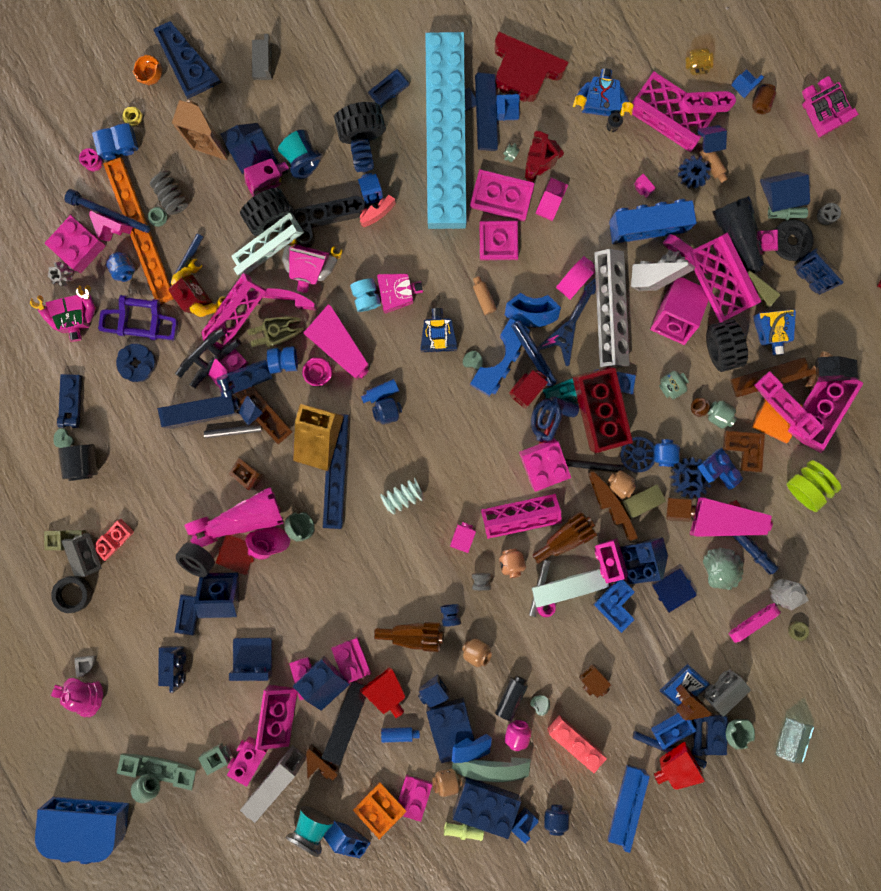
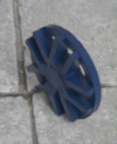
(638, 455)

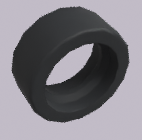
(195, 559)
(56, 594)

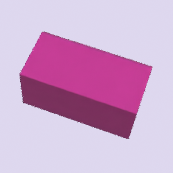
(276, 717)

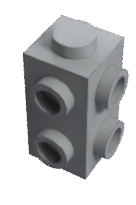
(788, 594)

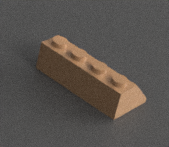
(197, 130)

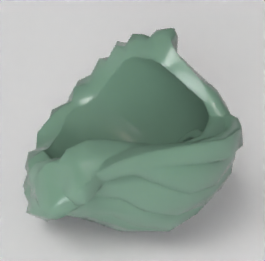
(723, 568)

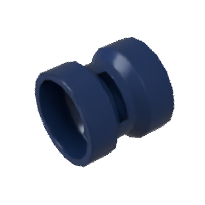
(450, 615)

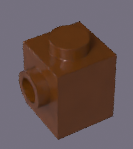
(680, 510)
(595, 682)

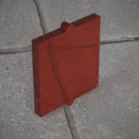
(234, 555)

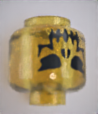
(699, 61)

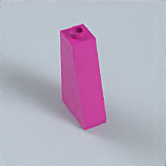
(336, 342)
(722, 519)

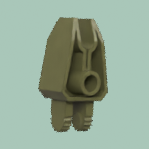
(275, 331)

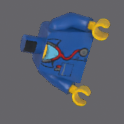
(603, 96)

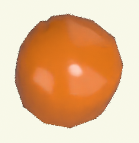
(147, 70)

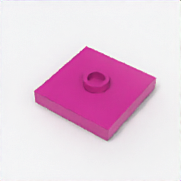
(498, 240)

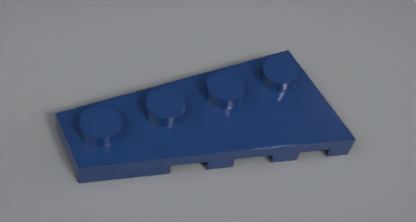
(187, 65)

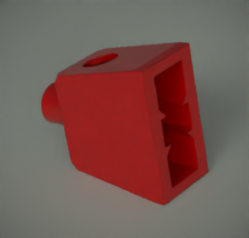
(385, 693)
(679, 768)

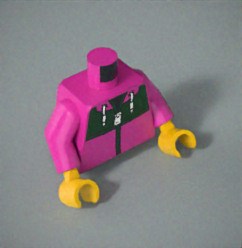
(68, 313)

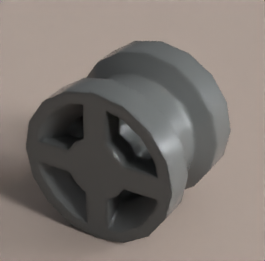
(832, 211)
(481, 581)

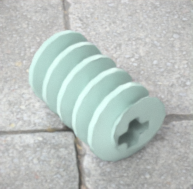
(402, 497)

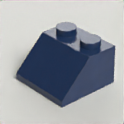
(217, 595)
(321, 684)

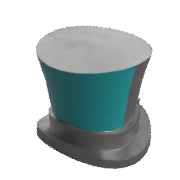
(310, 830)

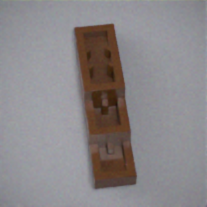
(269, 419)
(608, 500)

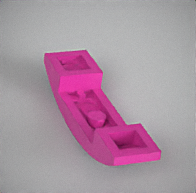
(300, 301)
(788, 407)

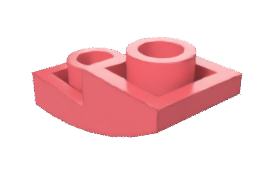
(372, 214)
(113, 539)

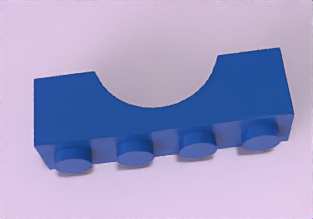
(487, 379)

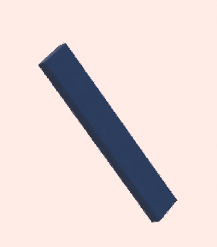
(336, 481)

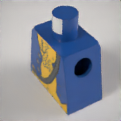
(775, 329)

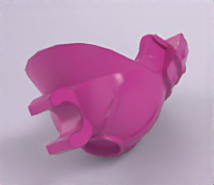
(79, 696)

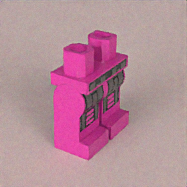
(827, 108)

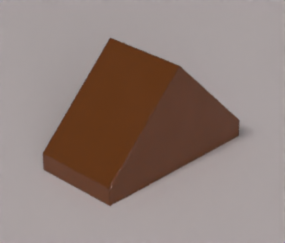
(246, 474)

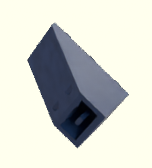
(818, 272)

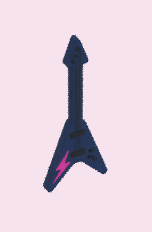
(564, 335)

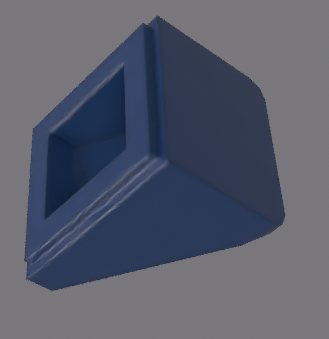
(249, 410)

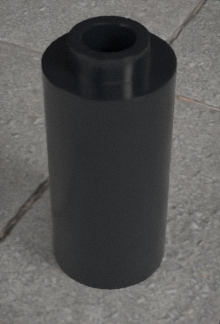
(511, 698)

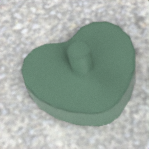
(473, 360)
(62, 439)
(541, 705)

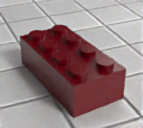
(602, 409)

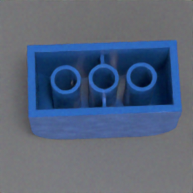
(80, 829)

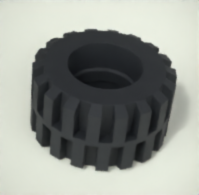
(359, 121)
(265, 210)
(727, 345)

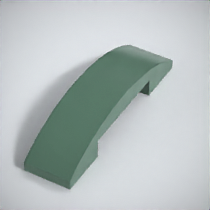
(163, 769)
(494, 771)

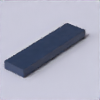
(486, 111)

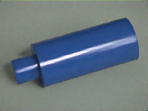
(380, 392)
(399, 734)

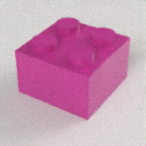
(75, 244)
(545, 465)

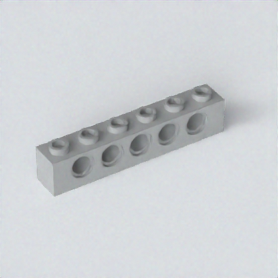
(611, 308)

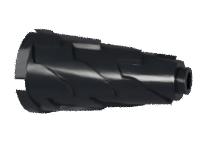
(739, 222)

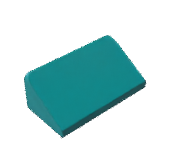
(562, 390)

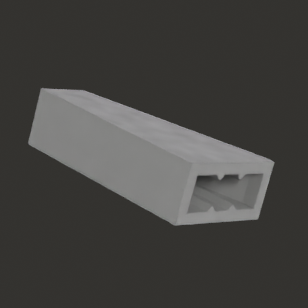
(273, 784)

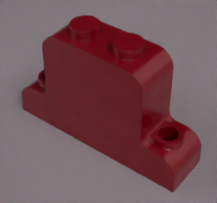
(525, 67)

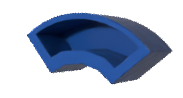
(533, 311)

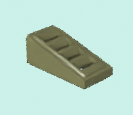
(765, 292)

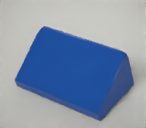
(672, 730)

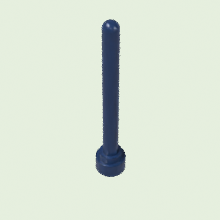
(74, 198)

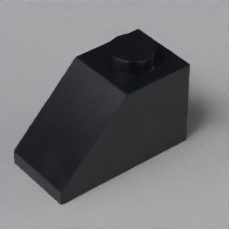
(836, 369)

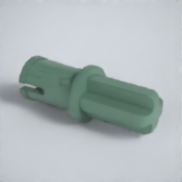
(796, 212)

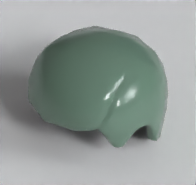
(299, 526)
(740, 733)

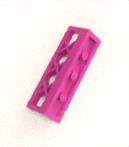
(229, 306)
(522, 520)

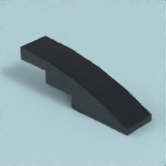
(345, 724)

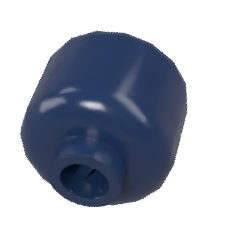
(386, 411)
(556, 820)

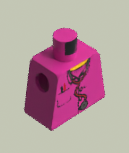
(264, 176)

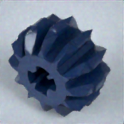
(362, 155)
(689, 177)

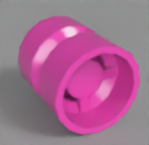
(196, 527)

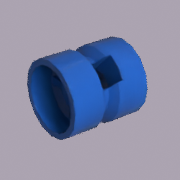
(280, 360)

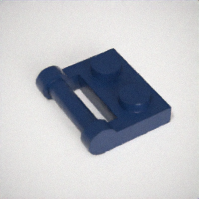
(715, 736)

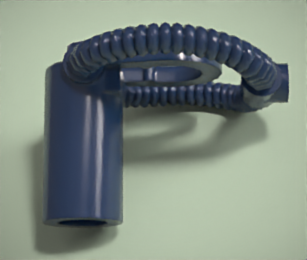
(555, 406)

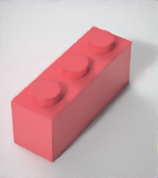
(576, 744)

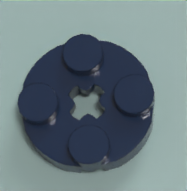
(127, 356)

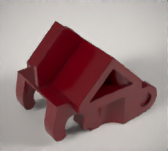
(541, 156)

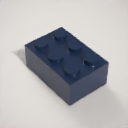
(486, 807)

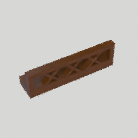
(784, 373)

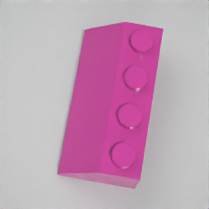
(828, 404)

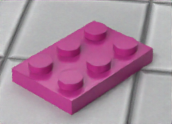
(502, 195)

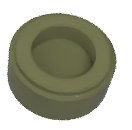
(798, 630)

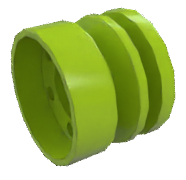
(814, 486)

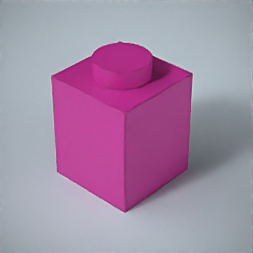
(463, 537)

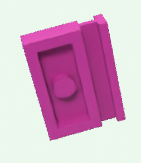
(351, 660)
(414, 797)

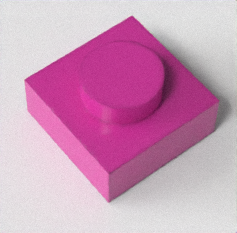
(644, 186)
(768, 240)

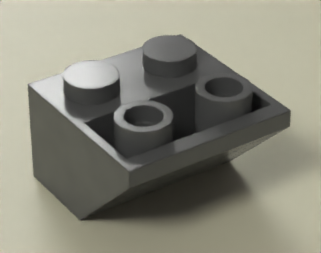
(726, 692)

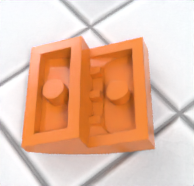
(772, 423)
(379, 810)

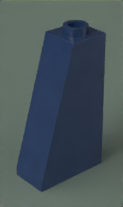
(198, 411)

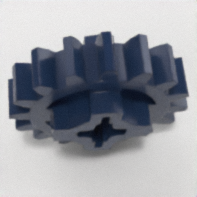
(684, 483)

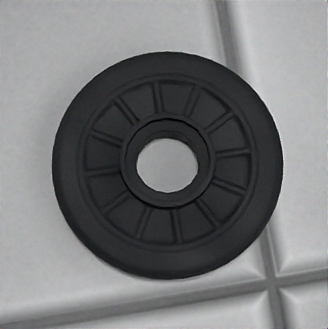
(804, 240)

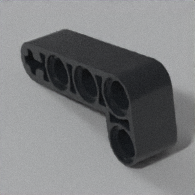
(329, 216)

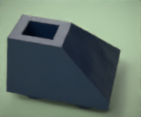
(645, 560)

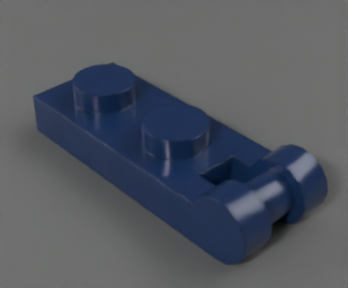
(244, 378)
(69, 400)

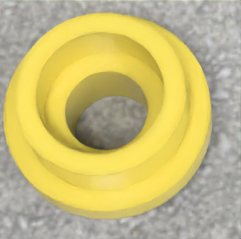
(128, 112)

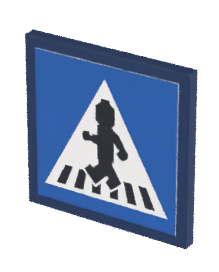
(689, 679)

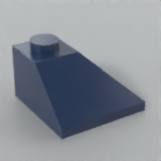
(237, 145)

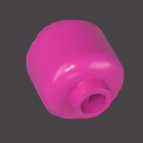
(518, 735)

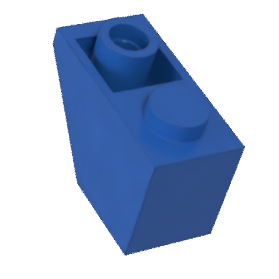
(346, 840)

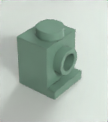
(211, 763)

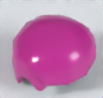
(317, 371)

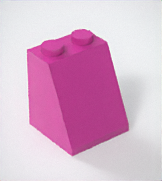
(680, 311)

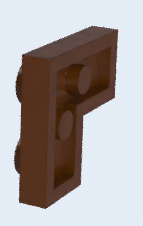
(751, 447)

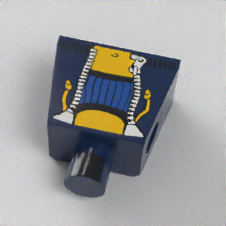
(438, 333)

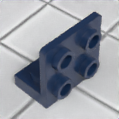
(251, 659)
(171, 667)

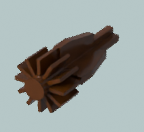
(568, 537)
(414, 636)

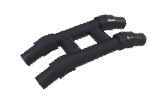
(205, 367)

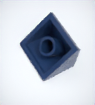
(787, 190)

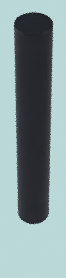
(594, 465)

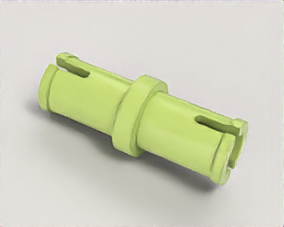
(463, 831)

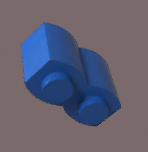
(115, 141)

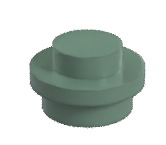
(511, 152)
(157, 216)

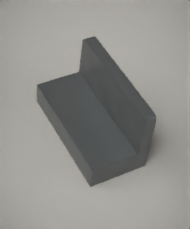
(262, 59)
(81, 555)

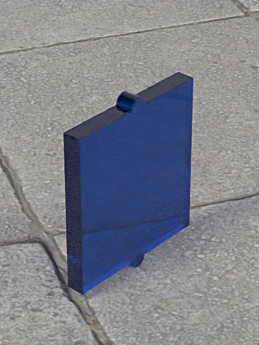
(674, 590)

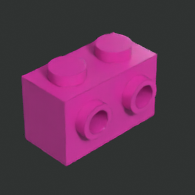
(611, 561)
(246, 763)

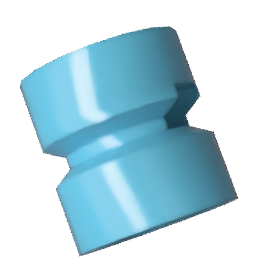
(365, 294)

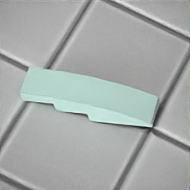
(568, 588)

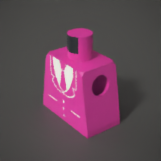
(397, 291)

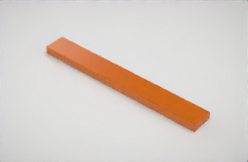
(142, 241)

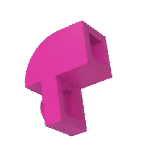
(576, 277)

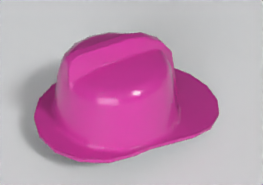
(266, 542)

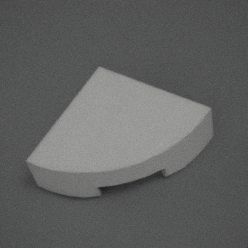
(84, 665)

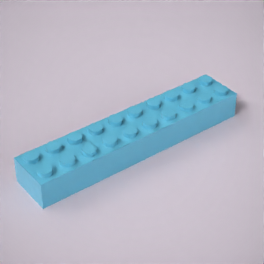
(445, 130)

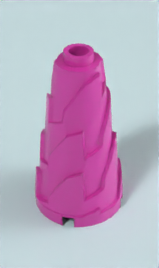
(249, 515)

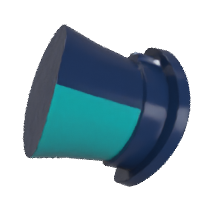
(300, 154)

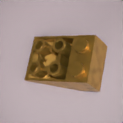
(315, 436)

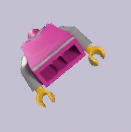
(308, 264)

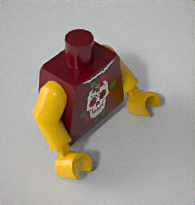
(190, 294)

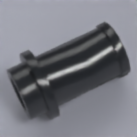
(614, 125)

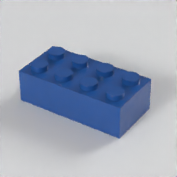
(652, 221)

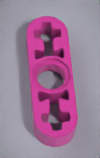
(714, 97)
(675, 244)
(754, 622)

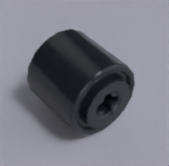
(78, 462)

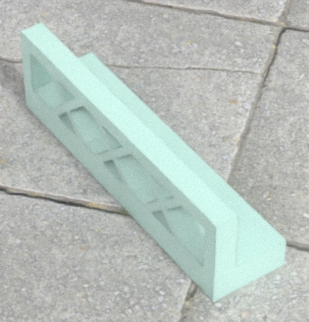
(269, 248)

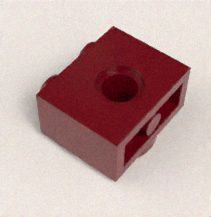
(528, 388)

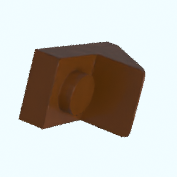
(691, 706)
(315, 761)

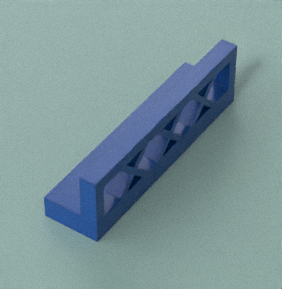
(628, 807)

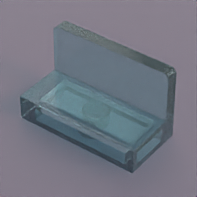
(794, 741)

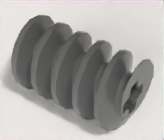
(166, 193)

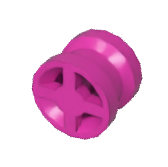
(86, 157)

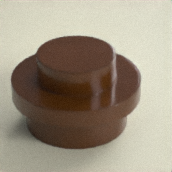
(700, 407)

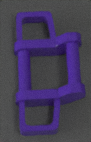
(122, 330)

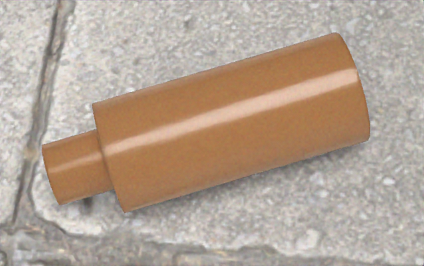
(717, 168)
(484, 296)

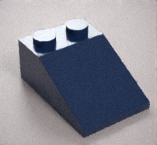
(449, 726)

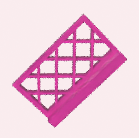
(665, 122)
(734, 272)

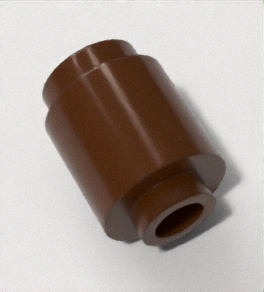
(764, 99)

